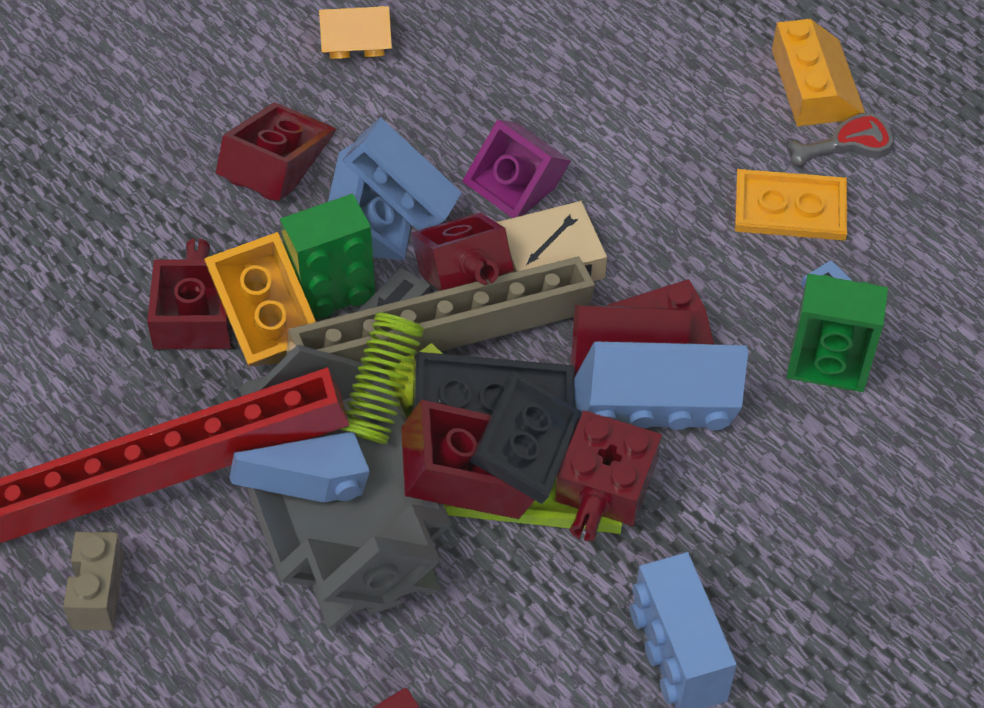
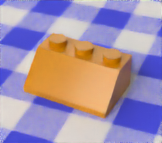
(814, 73)
(260, 297)

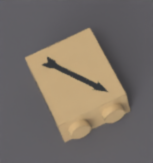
(554, 237)

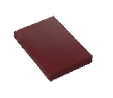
(626, 324)

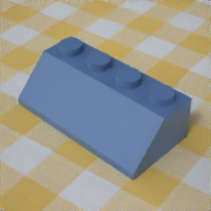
(663, 383)

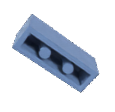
(402, 176)

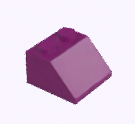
(515, 168)

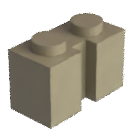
(94, 592)

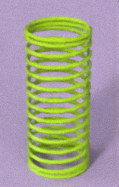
(395, 323)

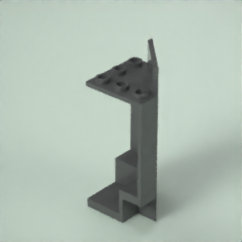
(359, 548)

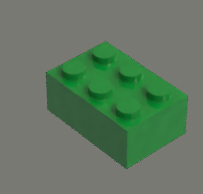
(331, 254)
(837, 332)

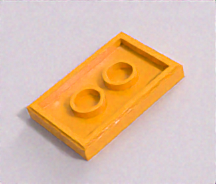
(791, 204)

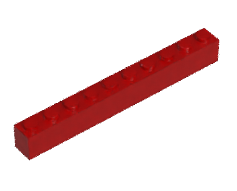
(168, 453)

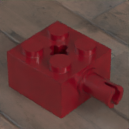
(462, 252)
(186, 305)
(606, 472)

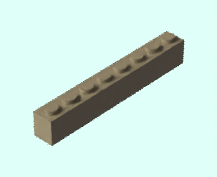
(459, 313)

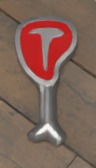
(860, 134)

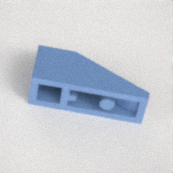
(306, 469)

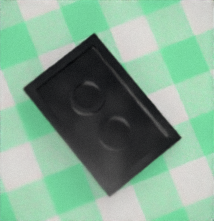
(526, 437)

